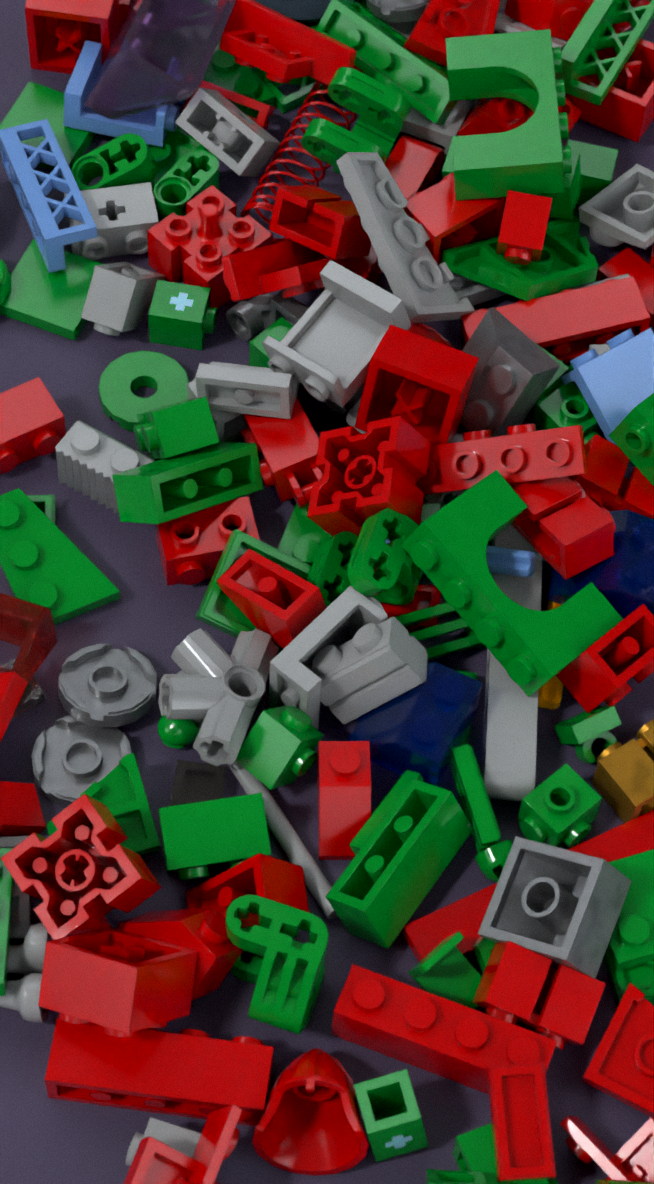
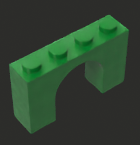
(528, 156)
(525, 641)

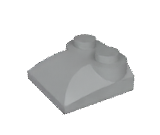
(623, 210)

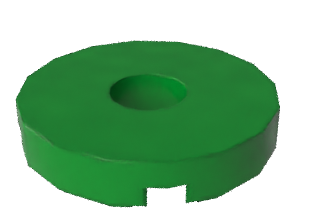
(136, 371)

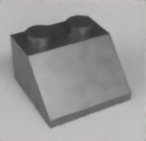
(507, 375)
(556, 904)

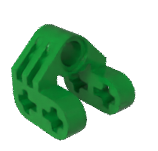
(380, 118)
(371, 564)
(289, 971)

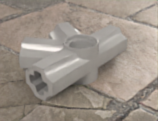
(218, 689)

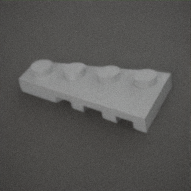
(400, 241)

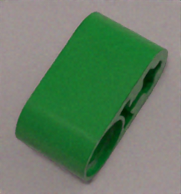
(116, 155)
(184, 181)

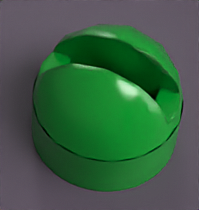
(177, 732)
(492, 860)

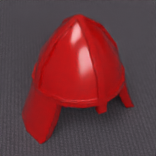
(312, 1119)

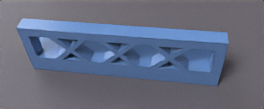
(33, 187)

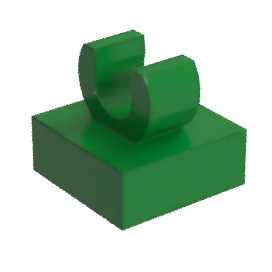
(587, 727)

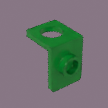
(448, 973)

